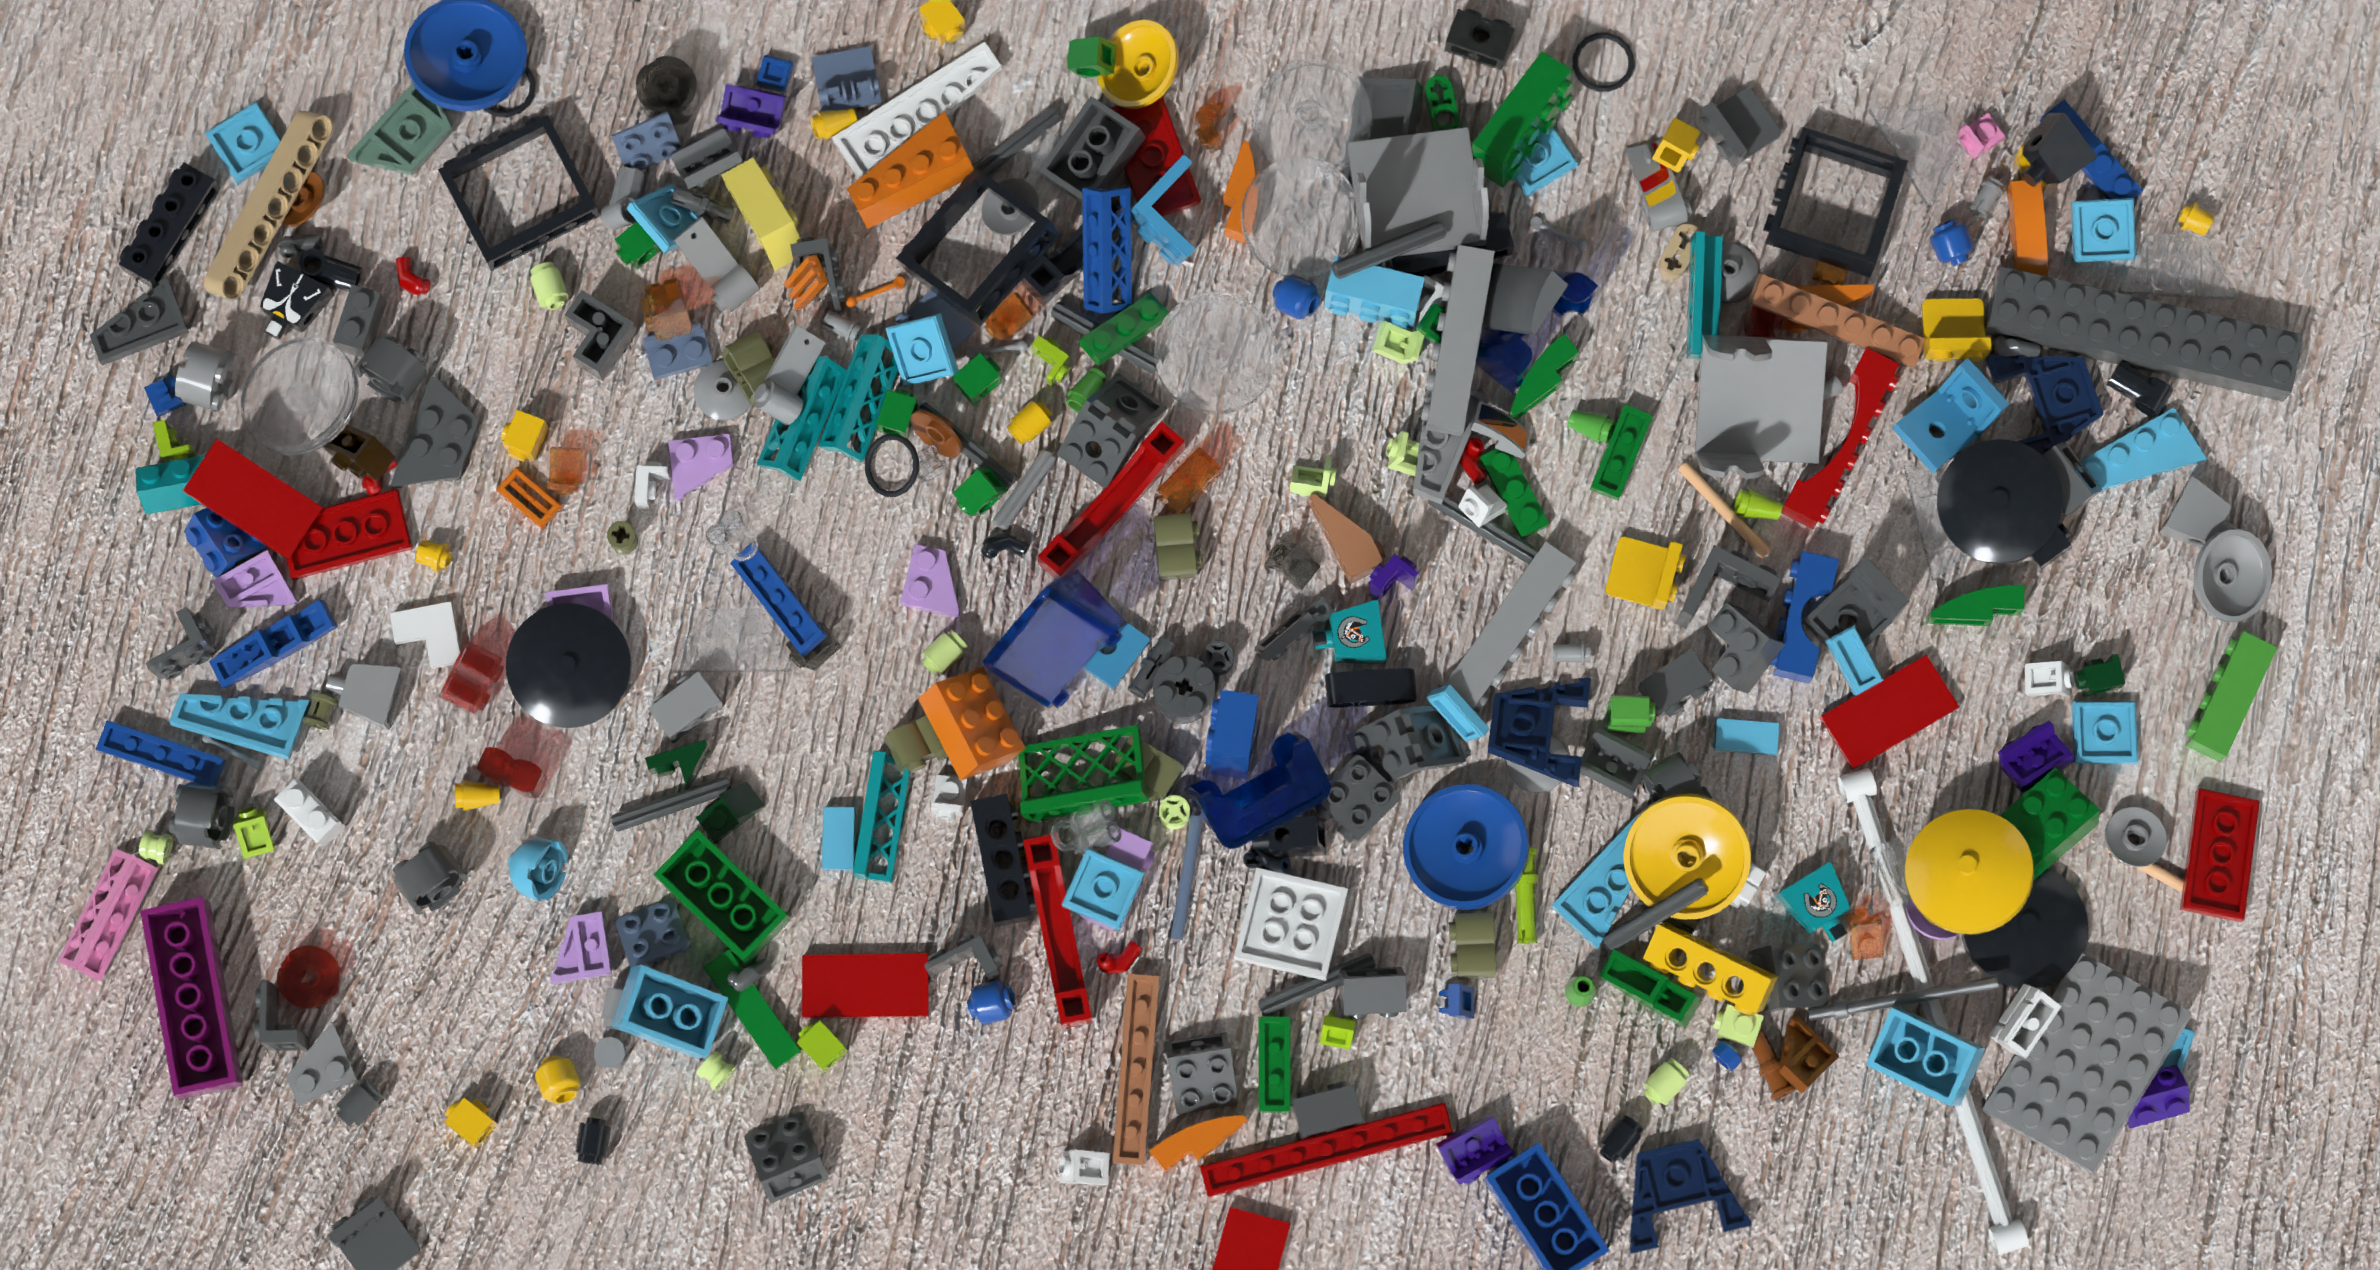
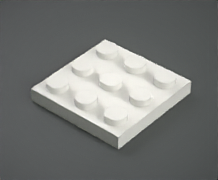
(1291, 924)

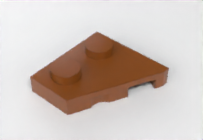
(1804, 1054)

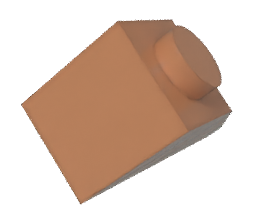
(1350, 543)

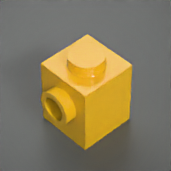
(942, 21)
(1677, 145)
(524, 436)
(470, 1120)

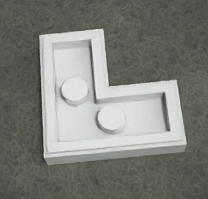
(433, 623)

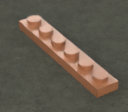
(1836, 320)
(1136, 1069)

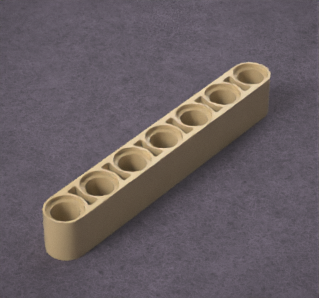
(268, 204)

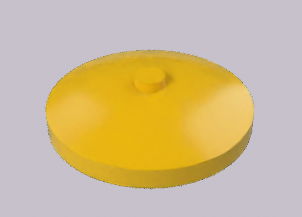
(1684, 841)
(1969, 871)

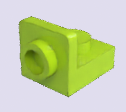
(167, 440)
(253, 832)

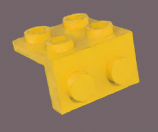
(1954, 330)
(1644, 572)

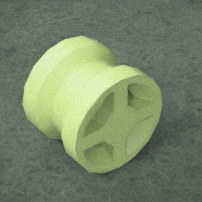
(1177, 807)
(155, 847)
(716, 1070)

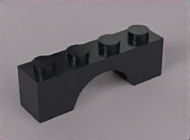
(1060, 266)

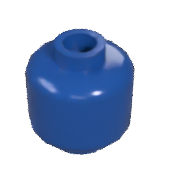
(1952, 242)
(1296, 297)
(991, 1002)

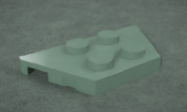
(404, 135)

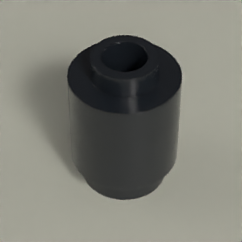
(1620, 1139)
(592, 1141)

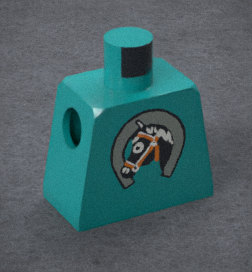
(1354, 635)
(1817, 902)

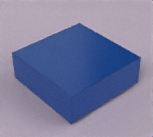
(774, 74)

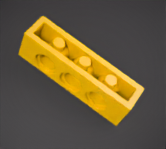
(1757, 981)

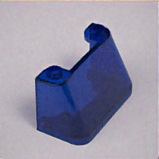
(1505, 353)
(1055, 639)
(1267, 799)

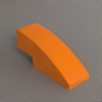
(1236, 188)
(2027, 227)
(1197, 1140)

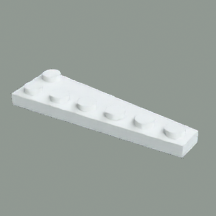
(898, 120)

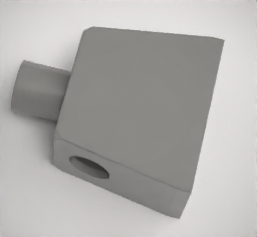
(2196, 515)
(369, 692)

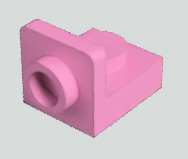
(1980, 136)

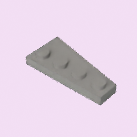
(1440, 455)

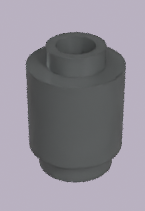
(359, 1103)

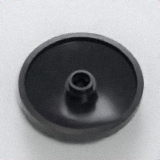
(1999, 501)
(568, 665)
(2039, 941)

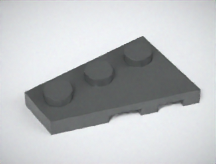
(147, 323)

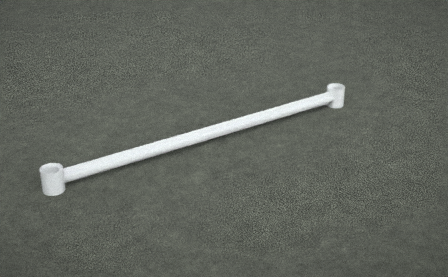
(2006, 1233)

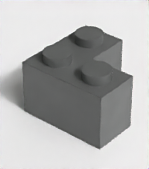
(605, 333)
(1749, 648)

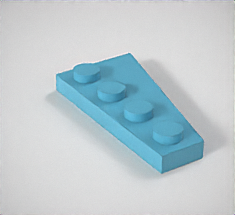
(2146, 451)
(252, 723)
(1597, 893)

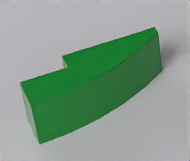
(1544, 376)
(1980, 606)
(1650, 988)

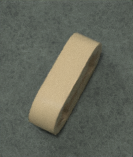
(1674, 248)

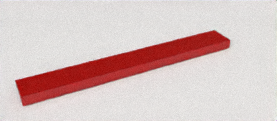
(1326, 1150)

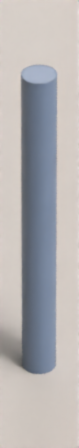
(1186, 877)

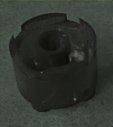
(660, 76)

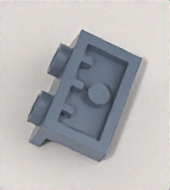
(678, 353)

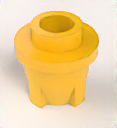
(2195, 219)
(434, 555)

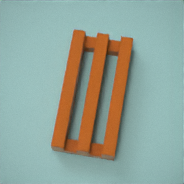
(804, 276)
(548, 514)

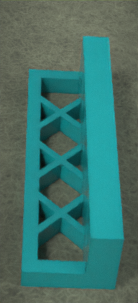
(1704, 290)
(852, 396)
(802, 435)
(870, 815)

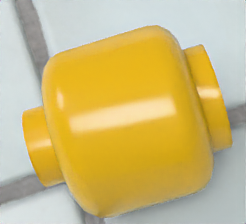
(557, 1079)

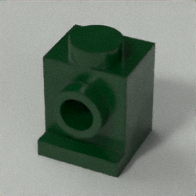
(2100, 676)

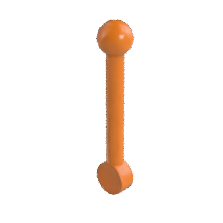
(898, 283)

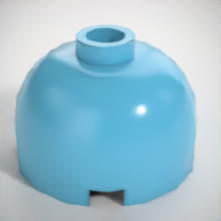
(537, 868)

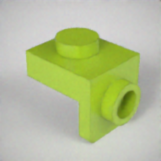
(1052, 353)

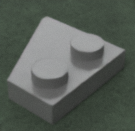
(322, 1069)

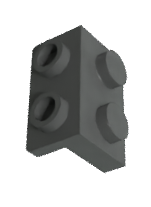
(705, 158)
(1614, 762)

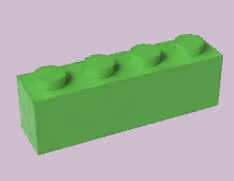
(2231, 695)

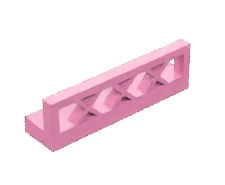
(110, 916)

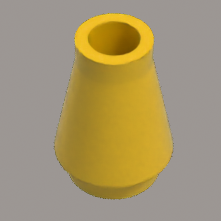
(830, 123)
(475, 795)

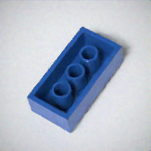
(1231, 734)
(1545, 1212)

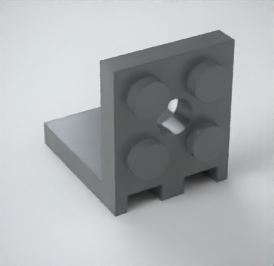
(1113, 419)
(1735, 570)
(1864, 596)
(1408, 742)

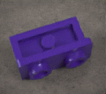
(751, 110)
(1386, 575)
(2034, 756)
(2163, 1099)
(1475, 1150)

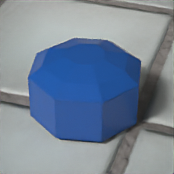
(1726, 1055)

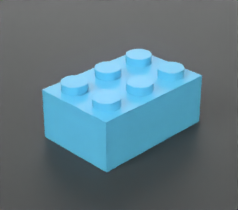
(1376, 295)
(669, 1012)
(1925, 1056)

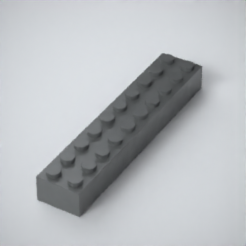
(2143, 334)

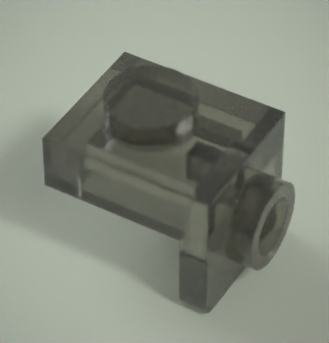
(1292, 563)
(818, 655)

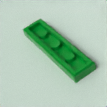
(753, 1013)

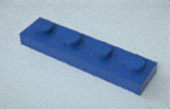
(2105, 170)
(780, 601)
(160, 754)

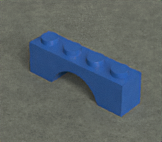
(1812, 579)

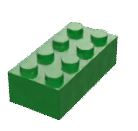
(1524, 119)
(2052, 819)
(722, 897)

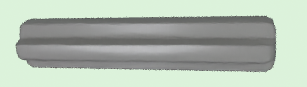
(1024, 490)

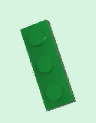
(1124, 329)
(1621, 452)
(1515, 492)
(1273, 1064)

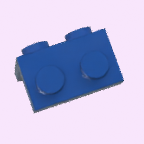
(219, 541)

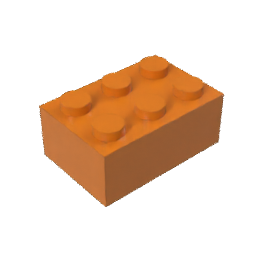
(971, 723)

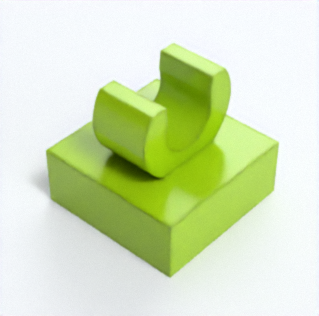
(1337, 1031)

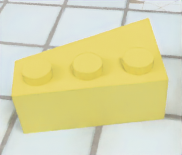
(763, 210)

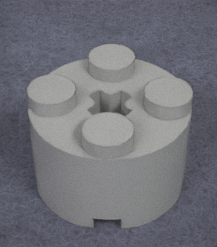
(206, 376)

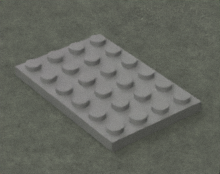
(2088, 1064)

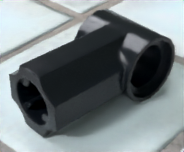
(332, 271)
(2147, 393)

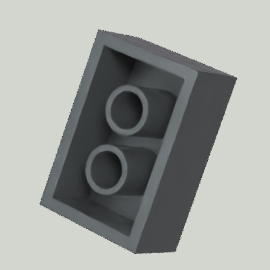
(1092, 150)

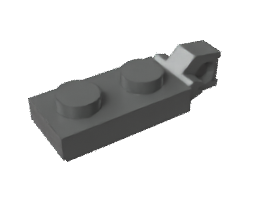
(1293, 629)

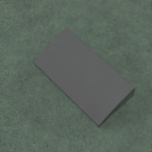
(1394, 108)
(1521, 298)

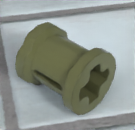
(617, 530)
(320, 711)

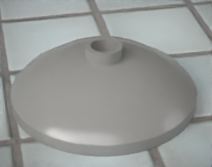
(2232, 575)

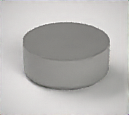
(610, 1053)

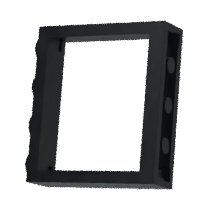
(1845, 153)
(539, 233)
(1006, 273)

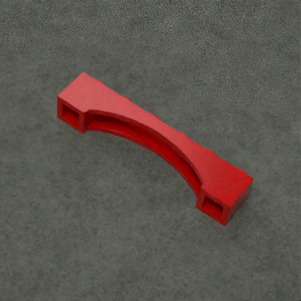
(1870, 379)
(1103, 514)
(1057, 932)

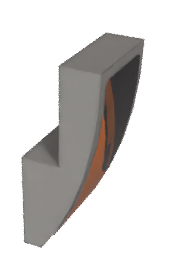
(1494, 423)

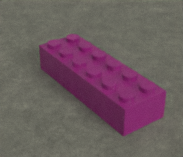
(191, 998)

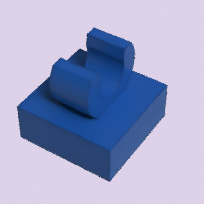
(163, 396)
(1459, 1001)

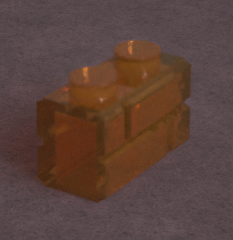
(666, 310)
(1189, 482)

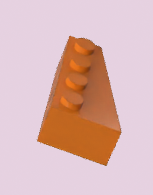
(912, 173)

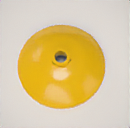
(1138, 48)

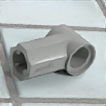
(626, 189)

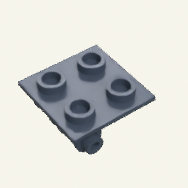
(846, 79)
(647, 142)
(956, 326)
(652, 933)

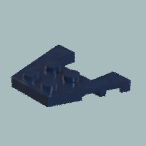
(2060, 393)
(1524, 727)
(1678, 1179)

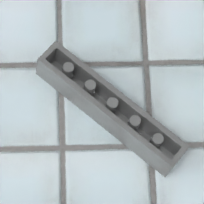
(1459, 340)
(1511, 624)

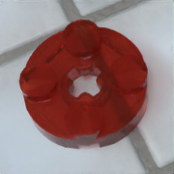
(294, 968)

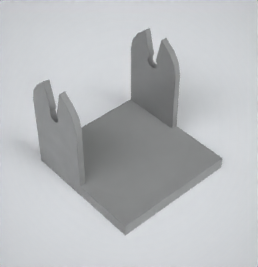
(1419, 181)
(1758, 403)

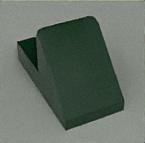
(688, 758)
(730, 811)

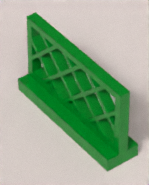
(1062, 803)

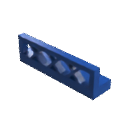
(1101, 251)

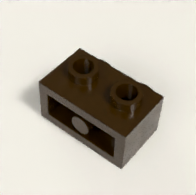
(359, 453)

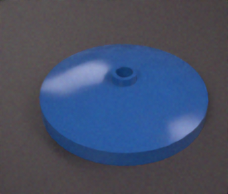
(465, 54)
(1449, 824)

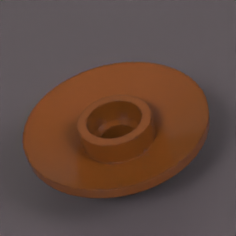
(307, 201)
(937, 432)

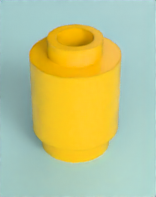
(1029, 422)

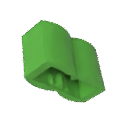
(1629, 714)

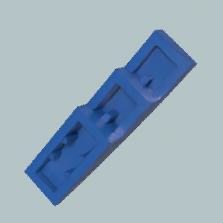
(273, 644)

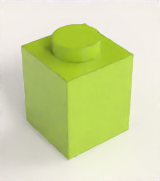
(821, 1045)

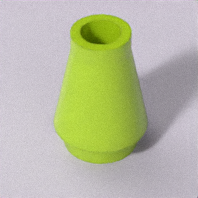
(1756, 505)

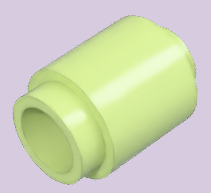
(548, 286)
(943, 653)
(1665, 1082)

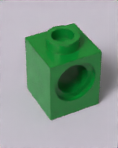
(1091, 57)
(636, 246)
(977, 378)
(897, 412)
(979, 492)

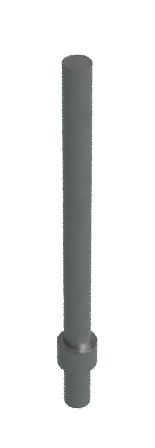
(1841, 1009)

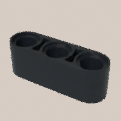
(1370, 688)

